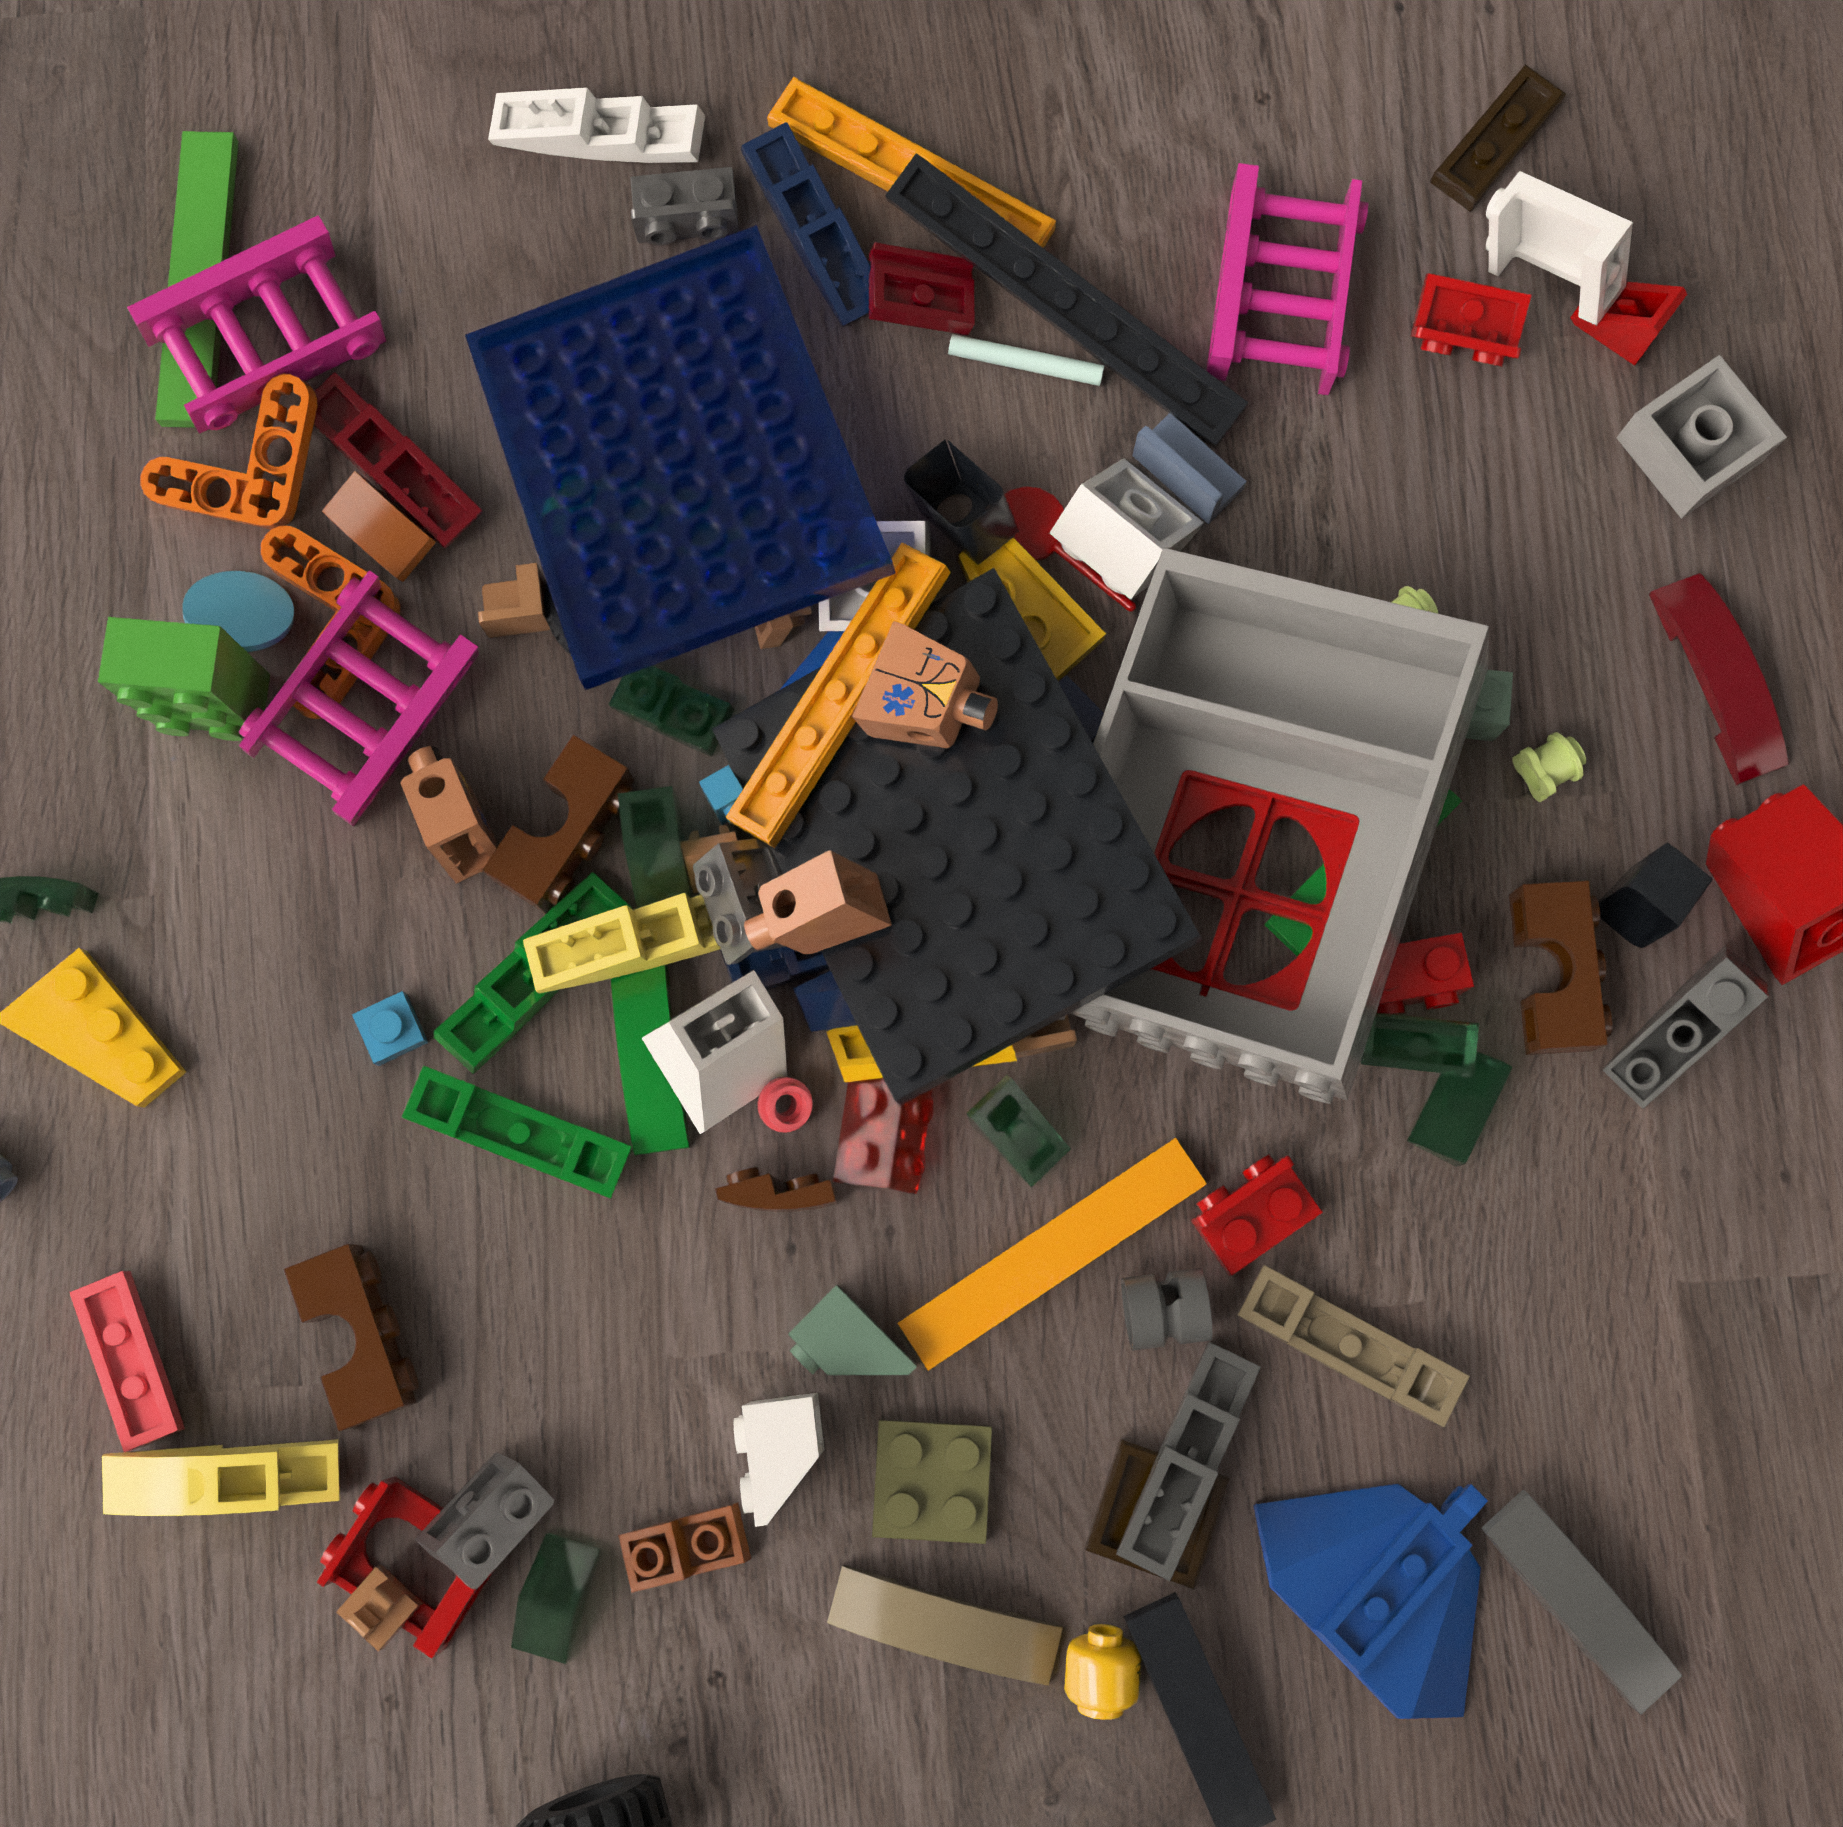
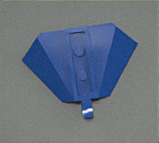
(1382, 1588)

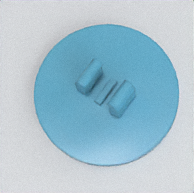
(244, 604)

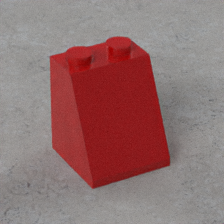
(1784, 879)

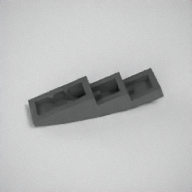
(1188, 1461)
(1581, 1602)

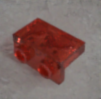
(880, 1139)

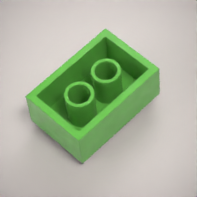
(182, 676)

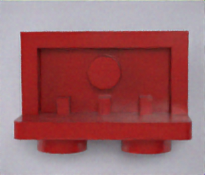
(1471, 318)

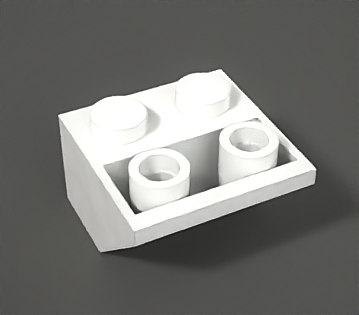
(722, 1050)
(781, 1446)

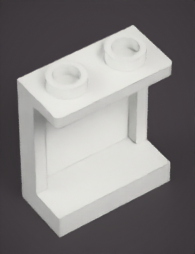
(1561, 237)

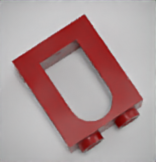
(349, 1564)

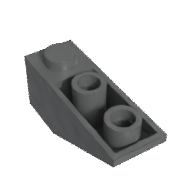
(1687, 1026)

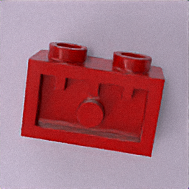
(1256, 1214)

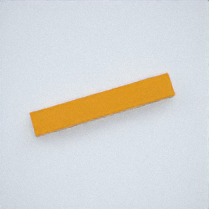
(883, 154)
(827, 707)
(1051, 1254)

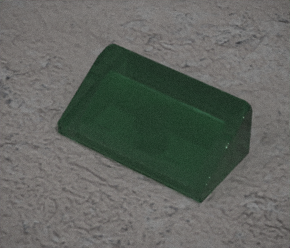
(1422, 1044)
(1459, 1110)

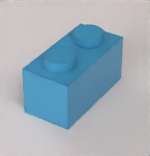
(721, 792)

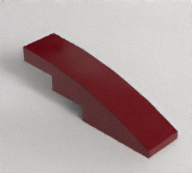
(392, 462)

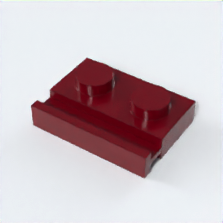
(921, 289)

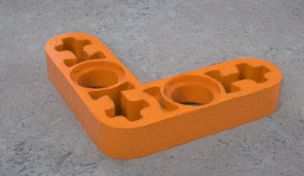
(249, 487)
(320, 557)

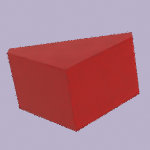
(1634, 318)

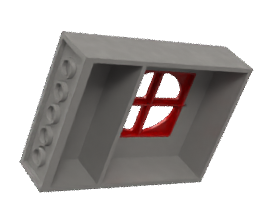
(1305, 714)

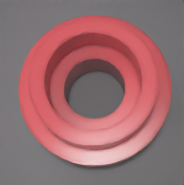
(798, 1111)

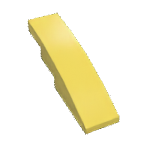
(620, 943)

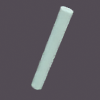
(1025, 359)

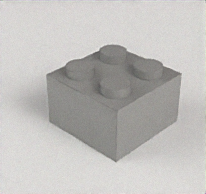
(1700, 436)

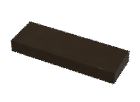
(1497, 138)

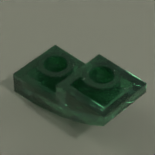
(671, 708)
(27, 894)

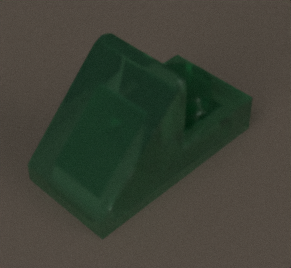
(1017, 1131)

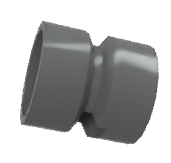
(1166, 1309)

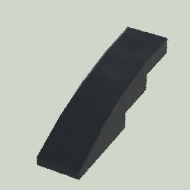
(1198, 1714)

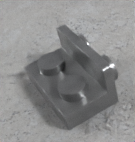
(684, 205)
(730, 886)
(486, 1520)

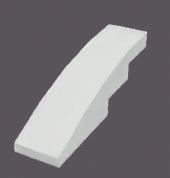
(596, 129)

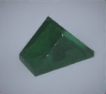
(554, 1598)

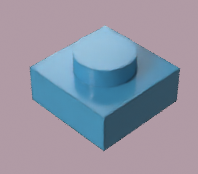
(390, 1028)

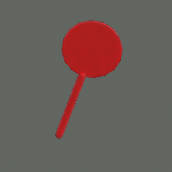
(1035, 516)

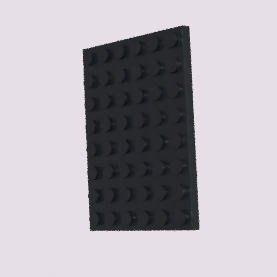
(997, 858)

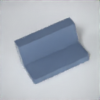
(1188, 467)

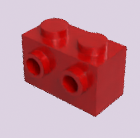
(1427, 972)

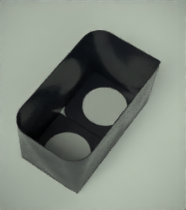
(936, 478)
(1654, 896)

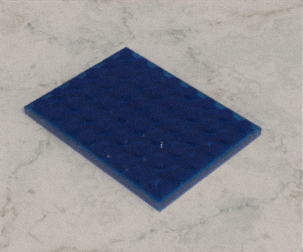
(676, 458)

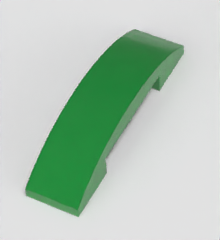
(652, 1107)
(516, 1132)

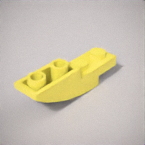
(220, 1479)

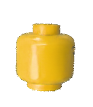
(1102, 1672)

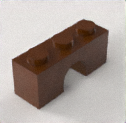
(543, 866)
(1563, 922)
(376, 1376)

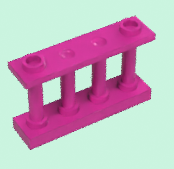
(1245, 249)
(259, 274)
(382, 747)

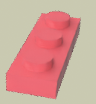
(127, 1361)

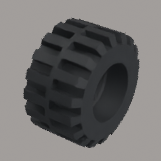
(617, 1802)

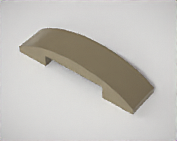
(1353, 1347)
(944, 1627)

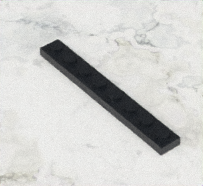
(1066, 300)

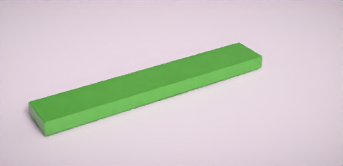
(198, 243)

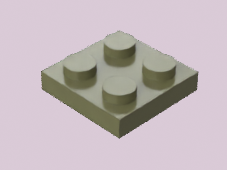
(932, 1481)

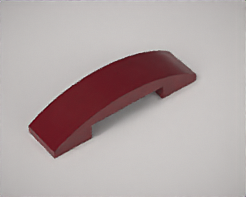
(1727, 674)

